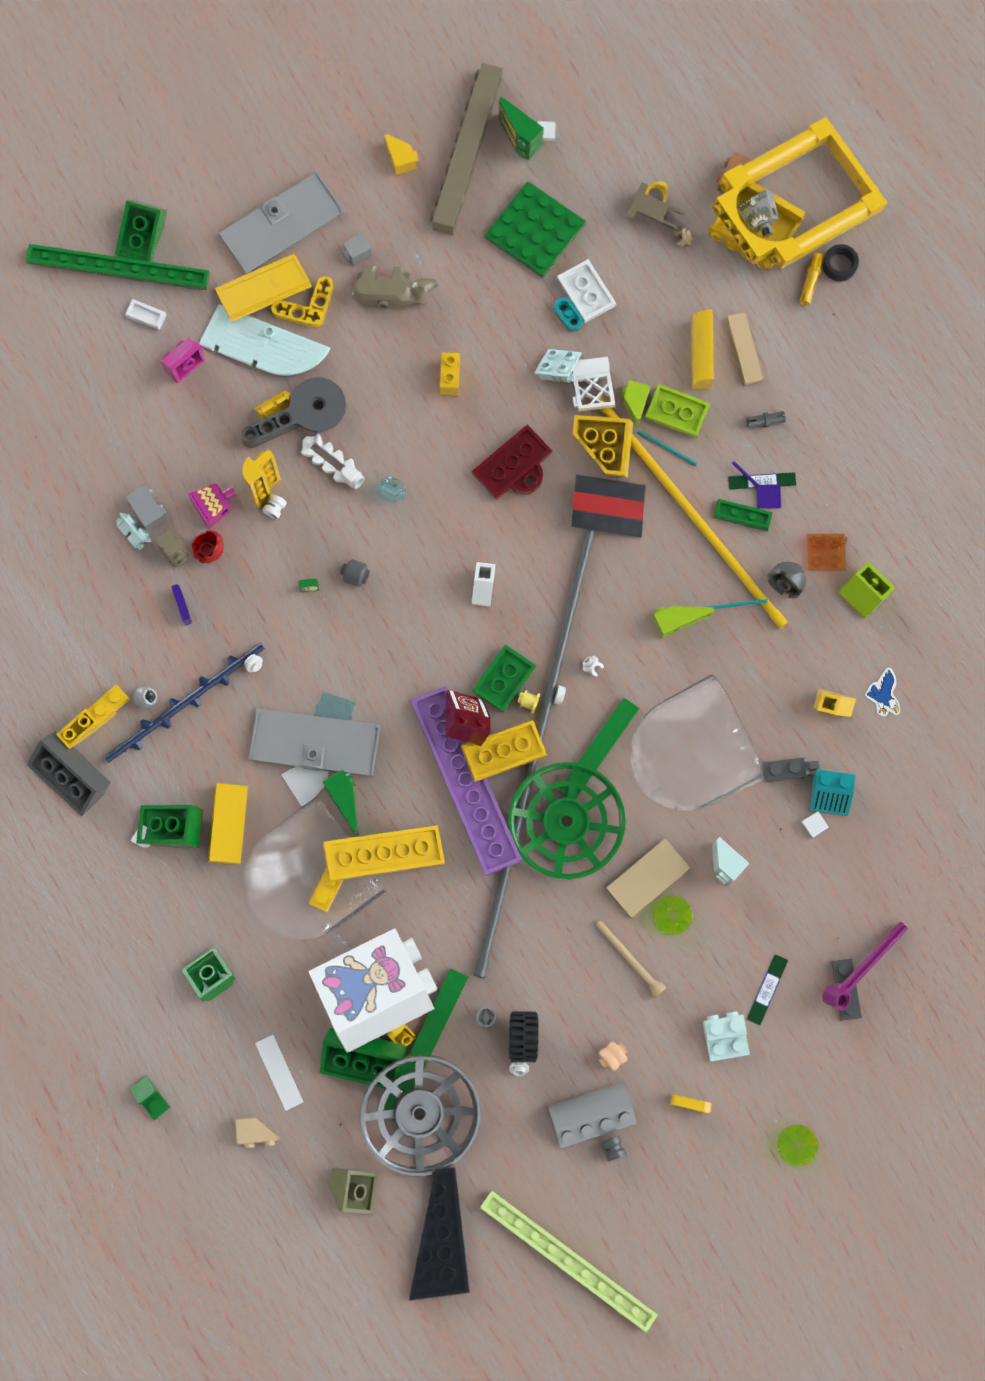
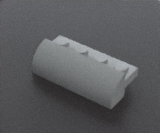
(592, 1114)

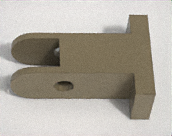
(651, 207)

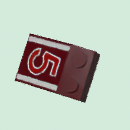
(466, 718)

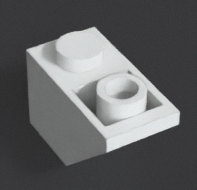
(483, 584)

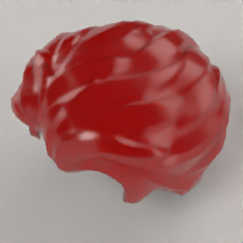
(207, 546)

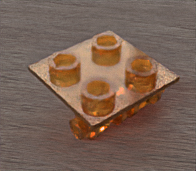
(826, 551)

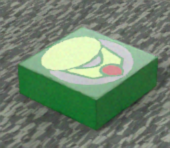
(308, 585)

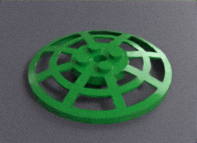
(567, 807)

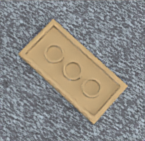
(648, 878)

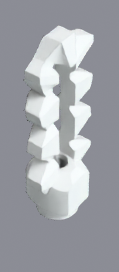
(348, 473)

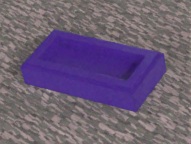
(181, 604)

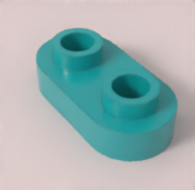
(569, 315)

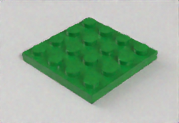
(535, 229)

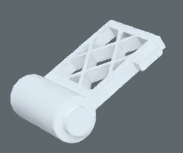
(594, 370)

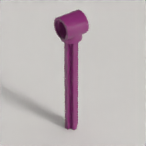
(839, 995)

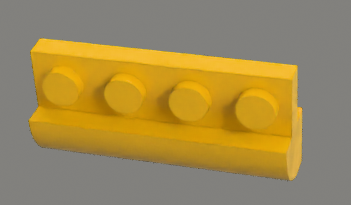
(260, 476)

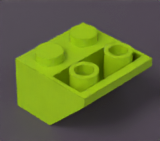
(866, 590)

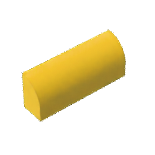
(702, 350)
(227, 824)

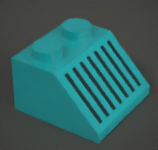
(831, 792)

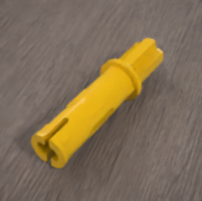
(812, 276)

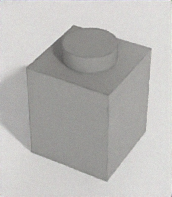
(357, 250)

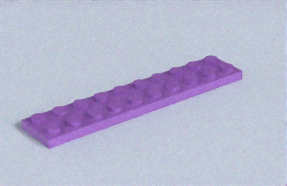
(472, 799)

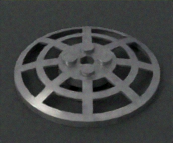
(422, 1126)

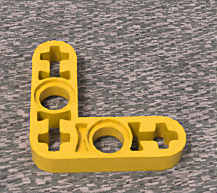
(312, 310)

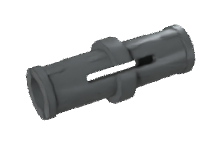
(766, 419)

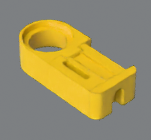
(692, 1104)

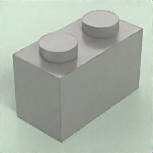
(146, 508)

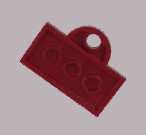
(514, 464)

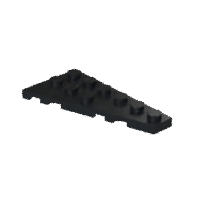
(441, 1254)

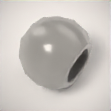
(145, 697)

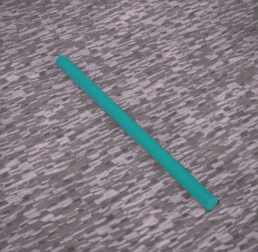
(667, 448)
(739, 604)

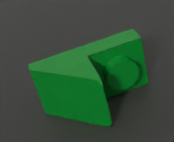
(150, 1098)

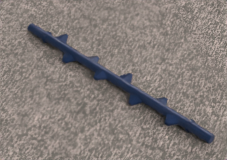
(176, 706)

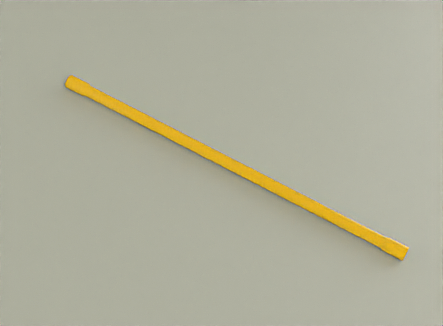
(773, 613)

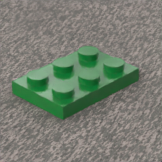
(504, 678)

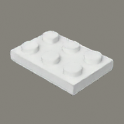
(586, 291)

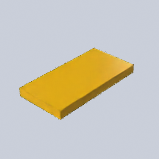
(504, 751)

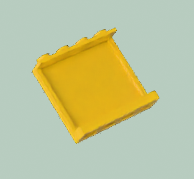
(789, 220)

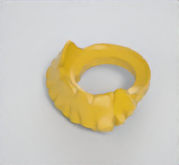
(661, 186)

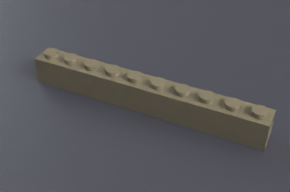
(467, 149)

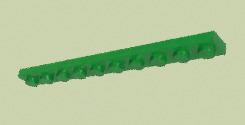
(117, 267)

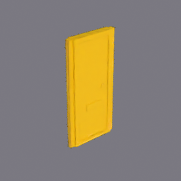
(263, 287)

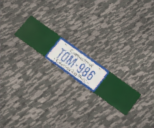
(742, 482)
(767, 989)

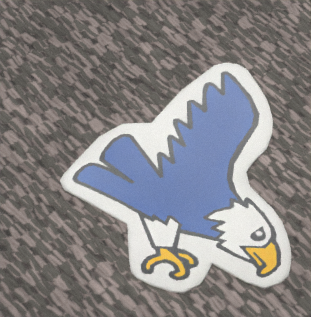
(882, 693)

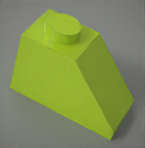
(634, 399)

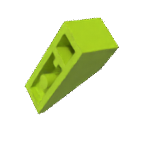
(677, 618)

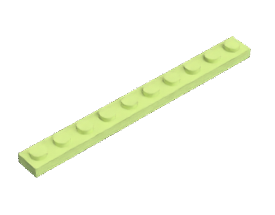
(569, 1261)

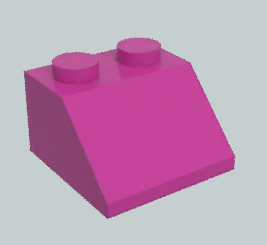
(183, 359)

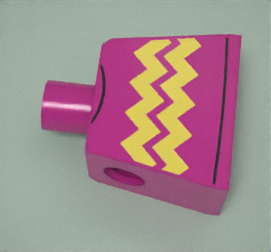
(212, 503)

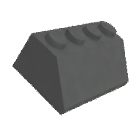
(68, 773)

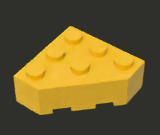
(606, 442)

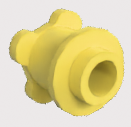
(528, 700)

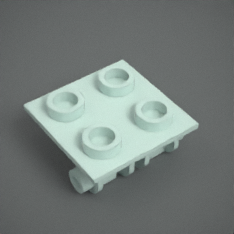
(558, 365)

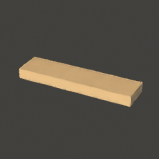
(744, 348)

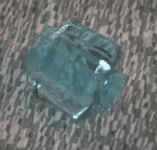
(391, 489)

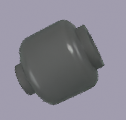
(355, 573)

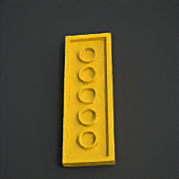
(383, 853)

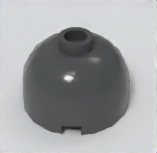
(788, 579)

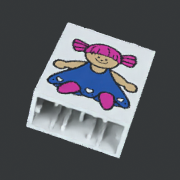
(373, 989)

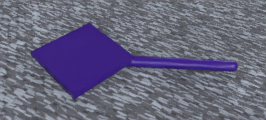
(767, 495)

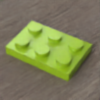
(677, 410)

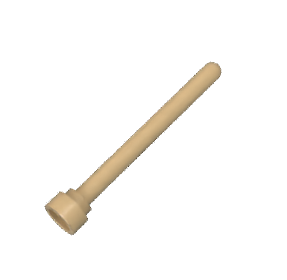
(655, 987)

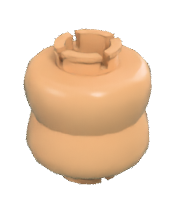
(612, 1056)

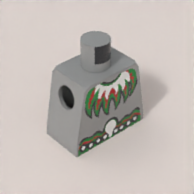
(759, 212)

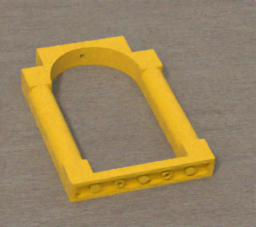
(792, 249)

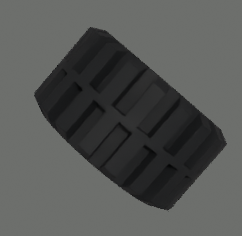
(523, 1036)

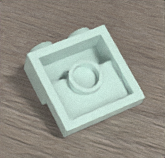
(726, 1036)

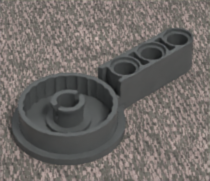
(301, 412)

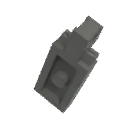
(789, 769)

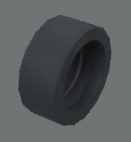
(842, 250)

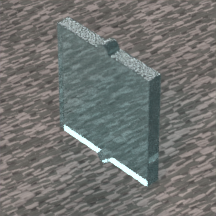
(334, 707)

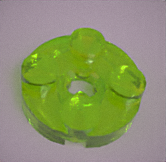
(680, 907)
(808, 1149)

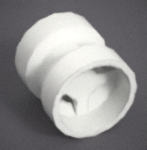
(274, 506)

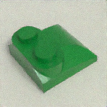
(209, 975)

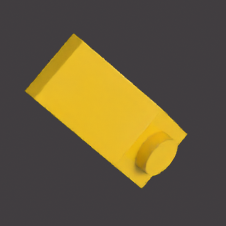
(401, 155)

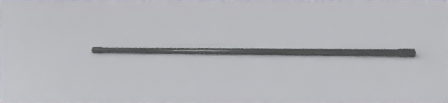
(483, 960)

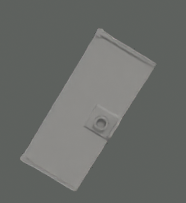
(281, 222)
(315, 742)

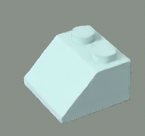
(727, 862)

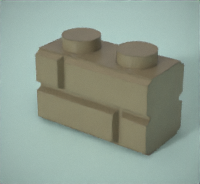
(172, 548)

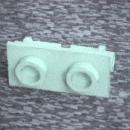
(128, 523)

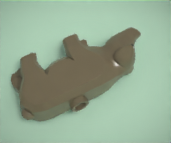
(390, 291)

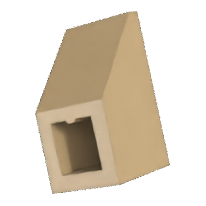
(254, 1131)

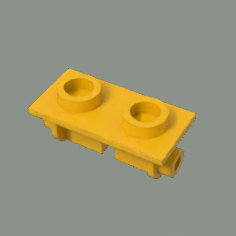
(274, 405)

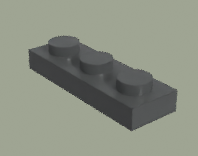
(841, 971)

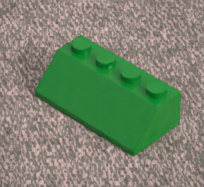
(361, 1063)

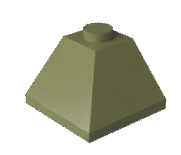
(353, 1190)

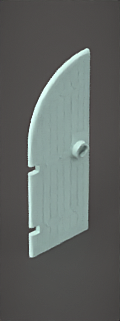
(255, 340)

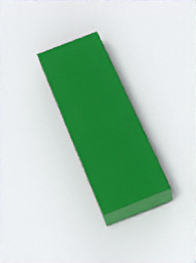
(743, 515)

